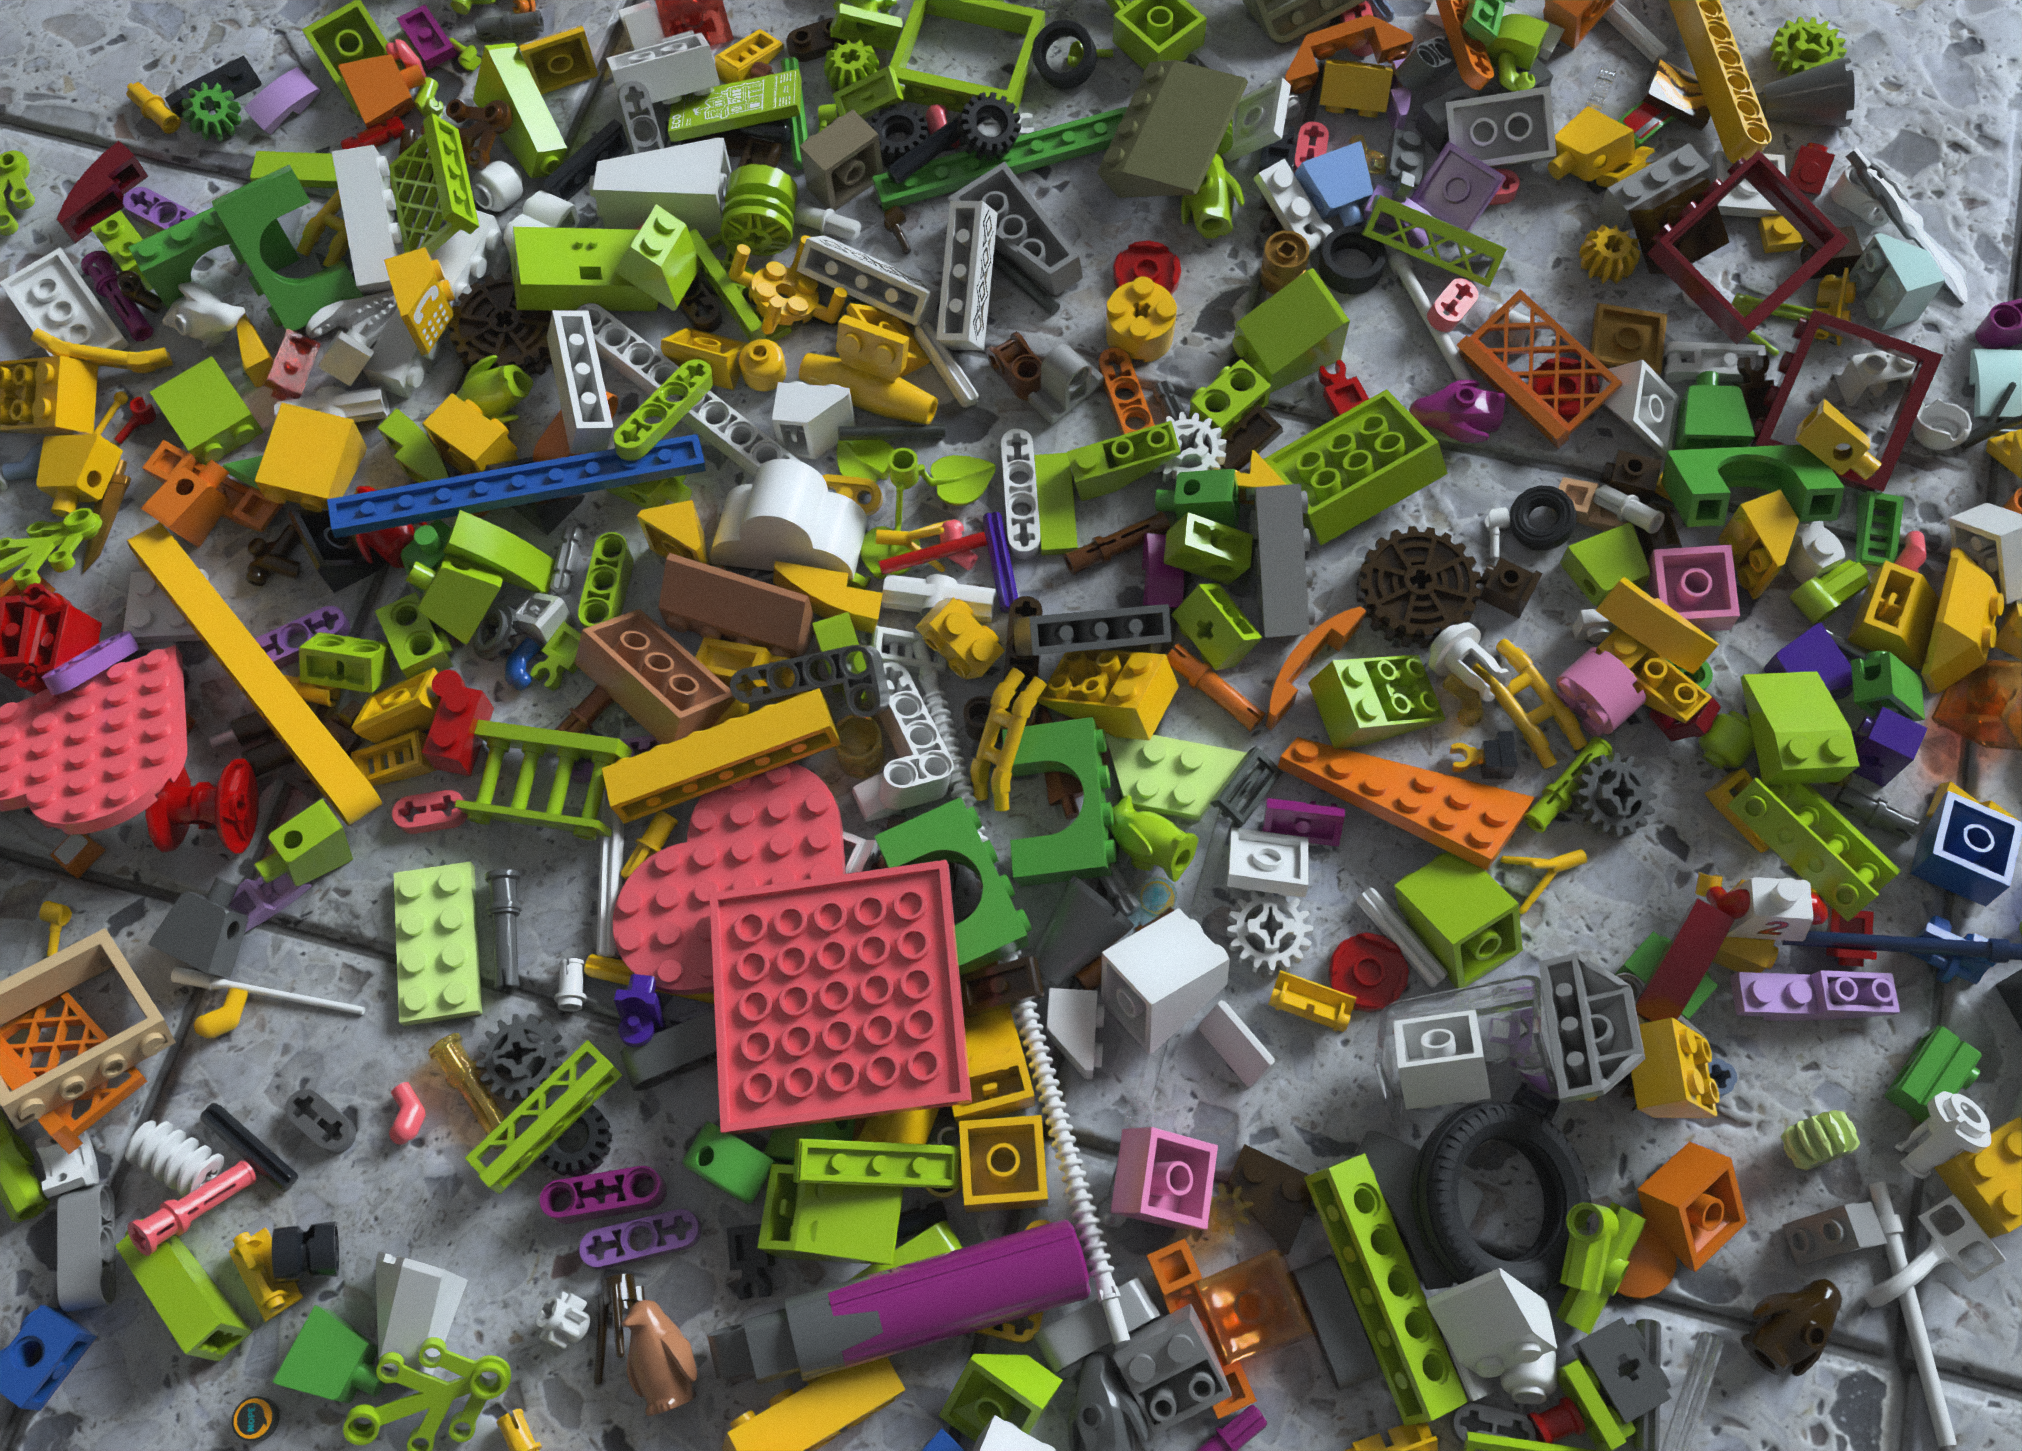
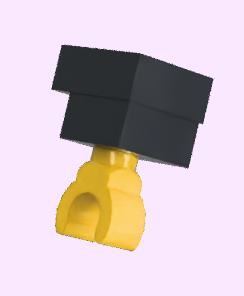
(1495, 757)

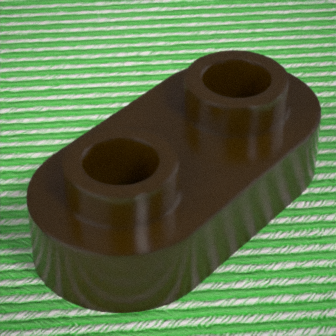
(812, 41)

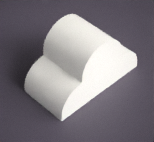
(789, 520)

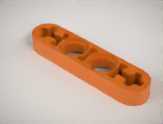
(1469, 54)
(1123, 408)

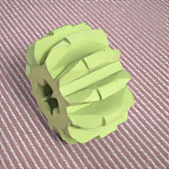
(1820, 1139)

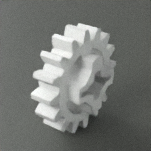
(1192, 434)
(1284, 930)

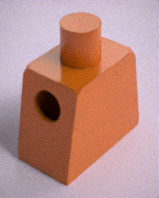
(380, 87)
(190, 502)

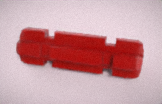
(375, 135)

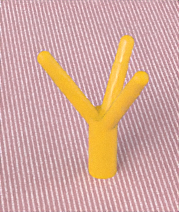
(905, 538)
(1553, 866)

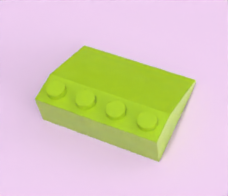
(1359, 465)

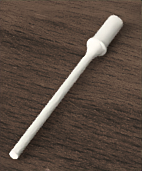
(213, 982)

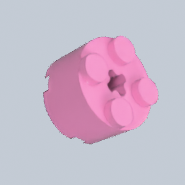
(1599, 691)

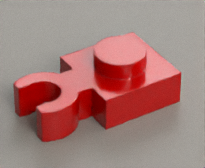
(1341, 392)

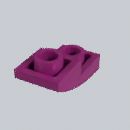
(1162, 582)

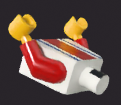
(1766, 906)

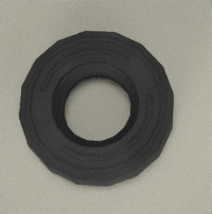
(1550, 537)

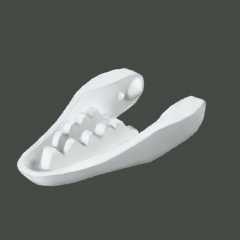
(364, 315)

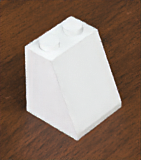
(1162, 978)

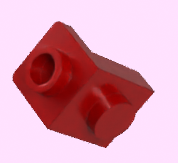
(1811, 168)
(1860, 924)

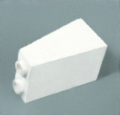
(680, 179)

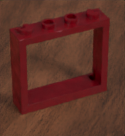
(1788, 202)
(1905, 414)

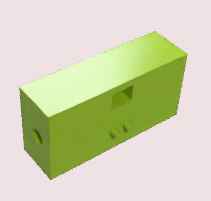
(572, 269)

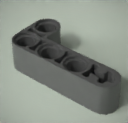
(807, 678)

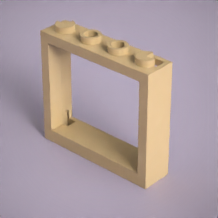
(104, 1061)

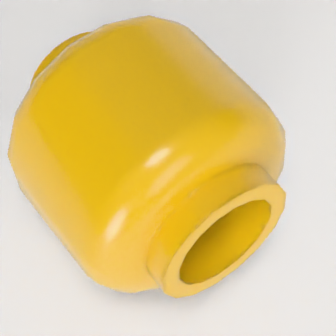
(762, 365)

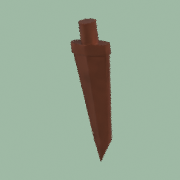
(1061, 787)

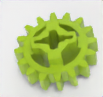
(1805, 45)

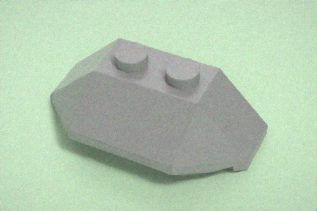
(1589, 1026)

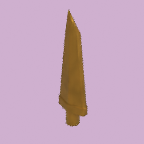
(107, 510)

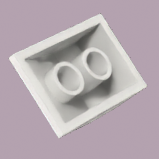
(1504, 127)

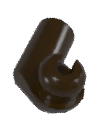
(270, 565)

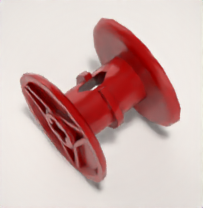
(229, 806)

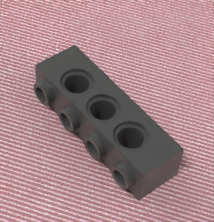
(1433, 116)
(1091, 630)

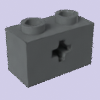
(1601, 1354)

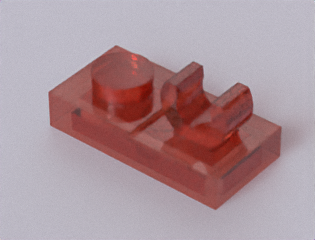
(291, 365)

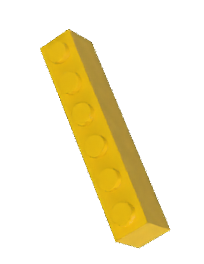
(720, 755)

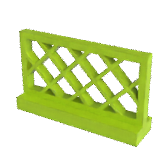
(448, 183)

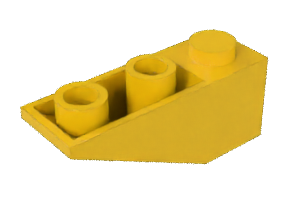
(1662, 682)

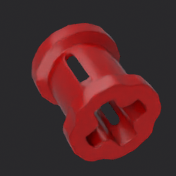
(1557, 1422)

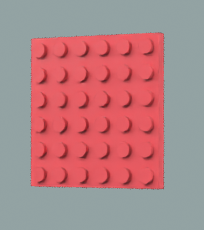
(837, 998)

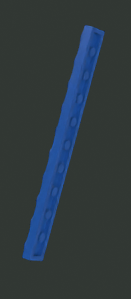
(511, 486)

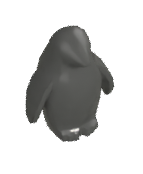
(1104, 1410)

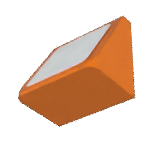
(77, 853)

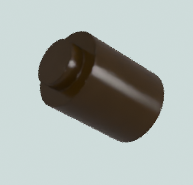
(1664, 538)

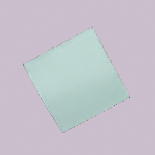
(1991, 373)

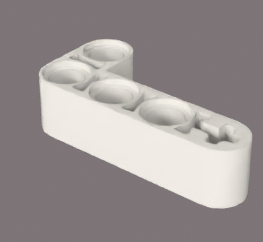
(916, 743)

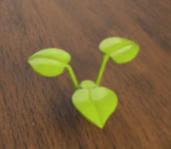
(957, 477)

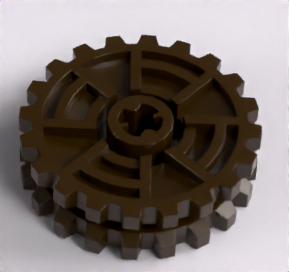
(491, 325)
(1424, 561)

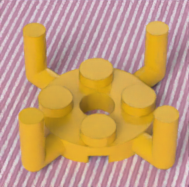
(779, 279)

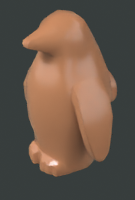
(658, 1359)

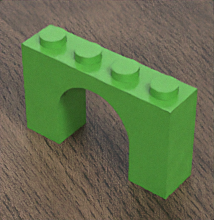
(245, 217)
(171, 254)
(1701, 478)
(952, 835)
(1084, 845)

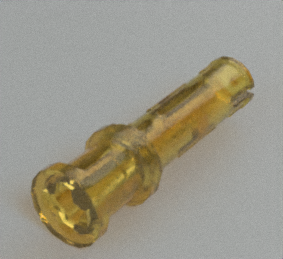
(464, 1076)

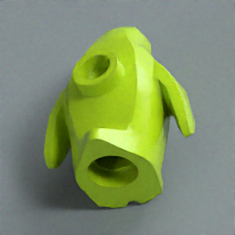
(1213, 202)
(495, 389)
(1152, 840)

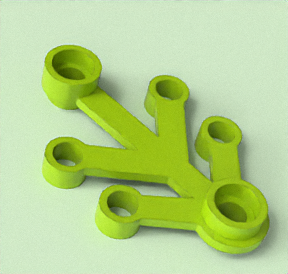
(13, 170)
(44, 537)
(433, 1395)

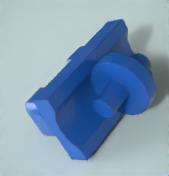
(1966, 968)

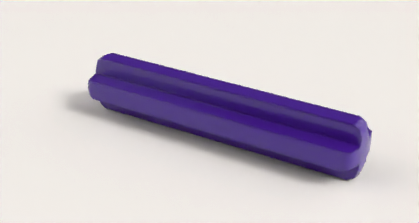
(1000, 560)

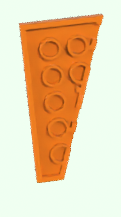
(1437, 807)

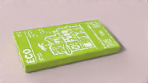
(736, 106)

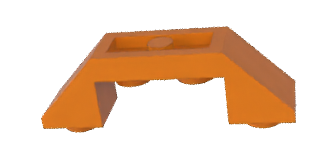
(1386, 40)

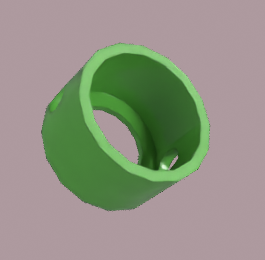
(728, 1163)

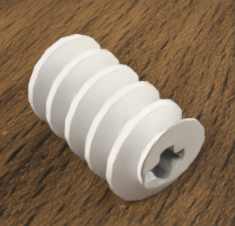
(172, 1157)

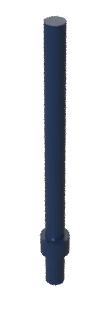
(1995, 949)

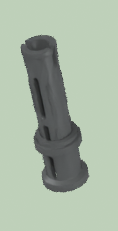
(503, 911)

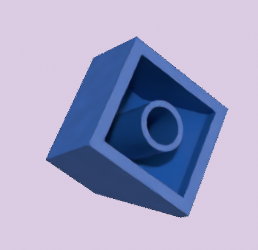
(1968, 849)

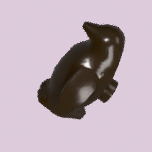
(1793, 1327)

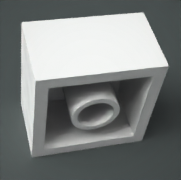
(1441, 1060)

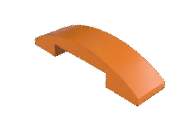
(246, 505)
(1334, 632)
(1176, 1280)

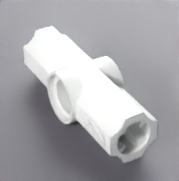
(355, 404)
(924, 594)

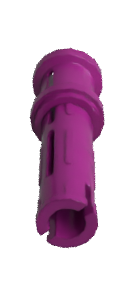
(106, 285)

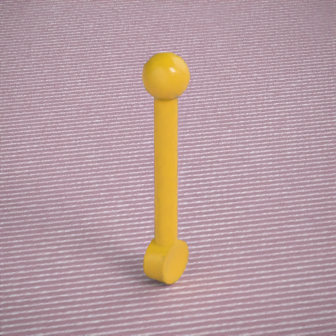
(120, 398)

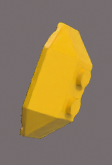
(1962, 624)

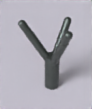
(1990, 428)

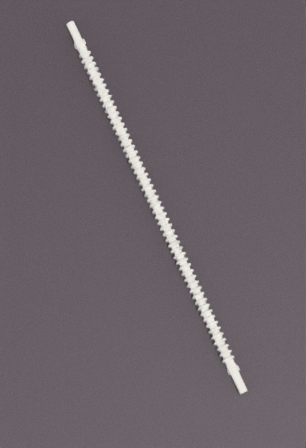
(1106, 1289)

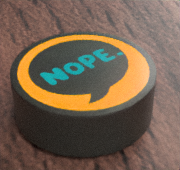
(255, 1419)

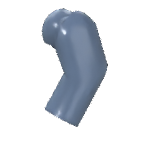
(26, 468)

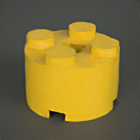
(1141, 319)

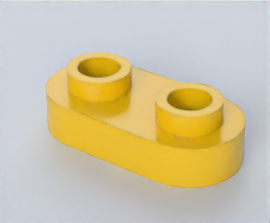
(855, 487)

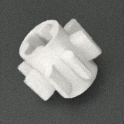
(563, 1320)

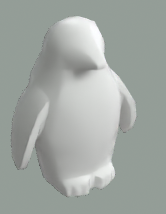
(202, 315)

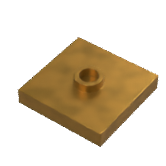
(1627, 336)

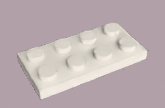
(60, 302)

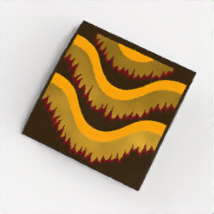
(1676, 93)

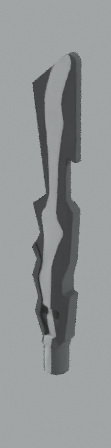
(1909, 222)

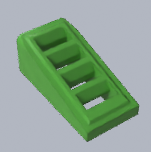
(1893, 515)

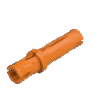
(1202, 677)

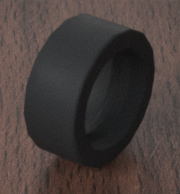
(1052, 33)
(1346, 281)

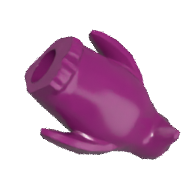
(1461, 411)

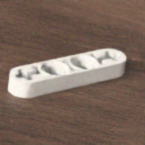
(1020, 493)

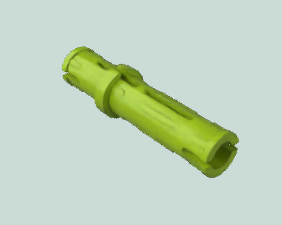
(1558, 795)

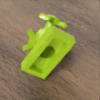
(865, 23)

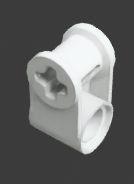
(1854, 196)

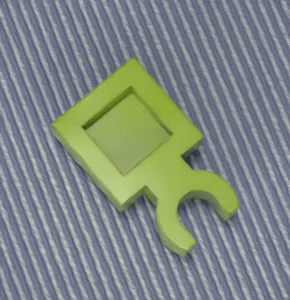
(561, 655)

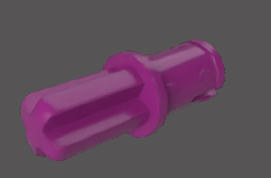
(1237, 1431)

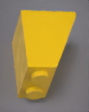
(309, 457)

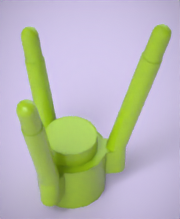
(1746, 304)

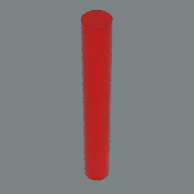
(932, 553)

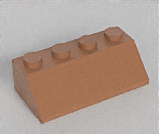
(734, 608)
(652, 676)

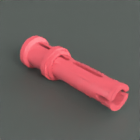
(176, 1216)

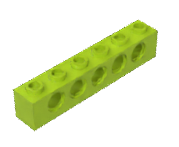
(1386, 1291)

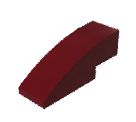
(100, 191)
(1683, 962)

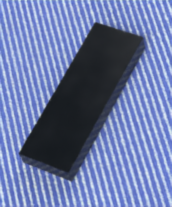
(577, 170)

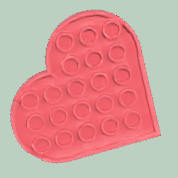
(97, 748)
(738, 837)

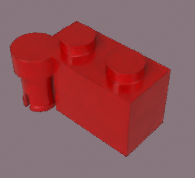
(18, 626)
(59, 636)
(451, 739)

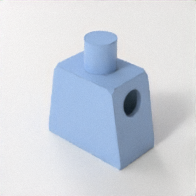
(1337, 183)

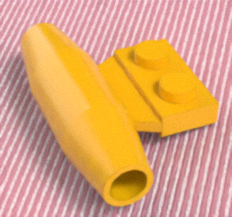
(871, 369)

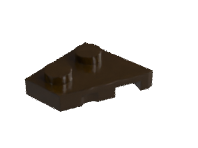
(1276, 1191)

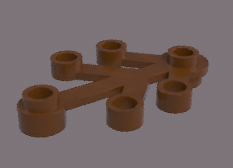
(491, 120)

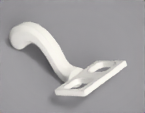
(1940, 1250)

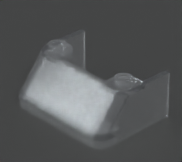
(1509, 1022)

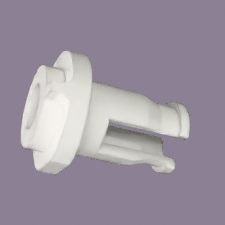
(1458, 651)
(1952, 1126)

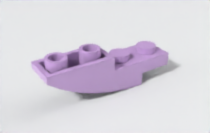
(1814, 996)

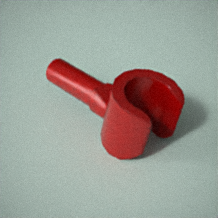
(141, 415)

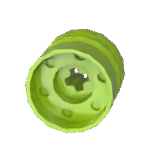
(759, 209)

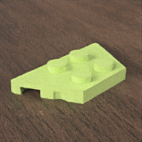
(1171, 773)

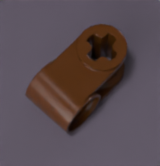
(1014, 362)

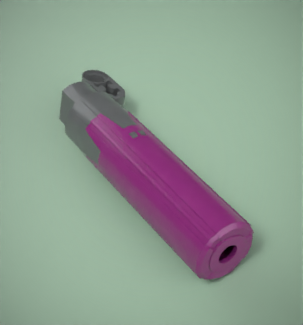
(907, 1306)

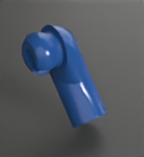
(516, 664)

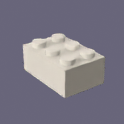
(667, 70)

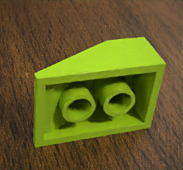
(344, 38)
(1797, 729)

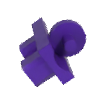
(639, 1011)

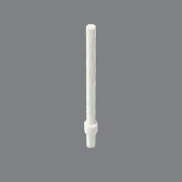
(1401, 265)
(1892, 1227)

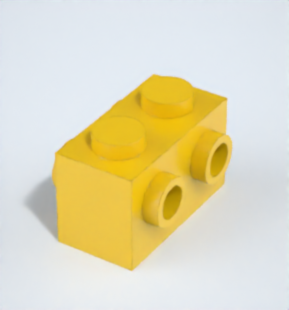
(960, 638)

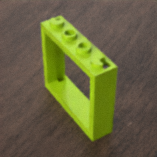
(954, 93)

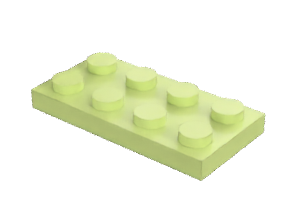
(437, 944)

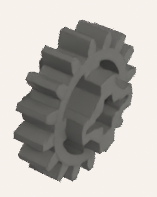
(1599, 801)
(518, 1041)

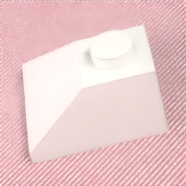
(1644, 404)

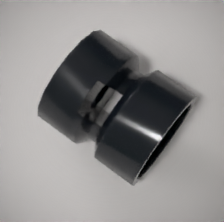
(305, 1252)

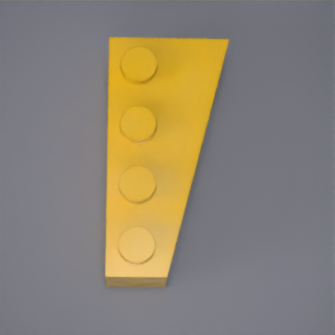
(818, 1410)

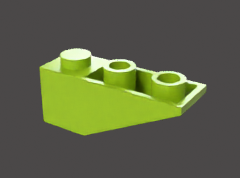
(1122, 459)

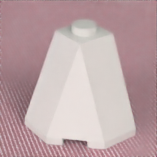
(413, 1305)

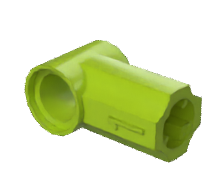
(1825, 595)
(1585, 1252)

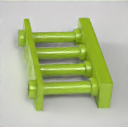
(534, 743)
(1816, 843)

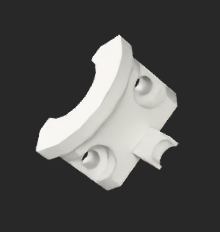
(67, 1170)

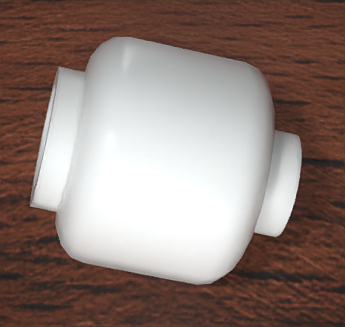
(497, 186)
(1531, 1381)

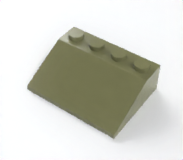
(1171, 130)

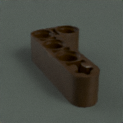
(1028, 665)

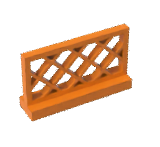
(1516, 391)
(17, 1070)

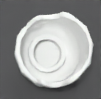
(1941, 425)

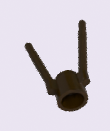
(616, 1299)

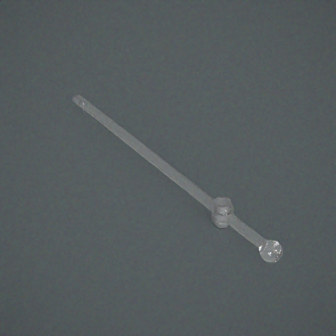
(1154, 1061)

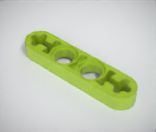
(656, 405)

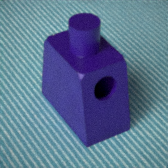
(1819, 653)

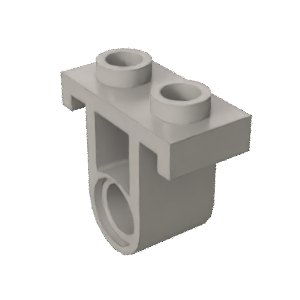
(1064, 383)
(1834, 1233)

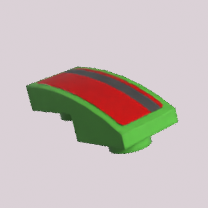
(1645, 122)

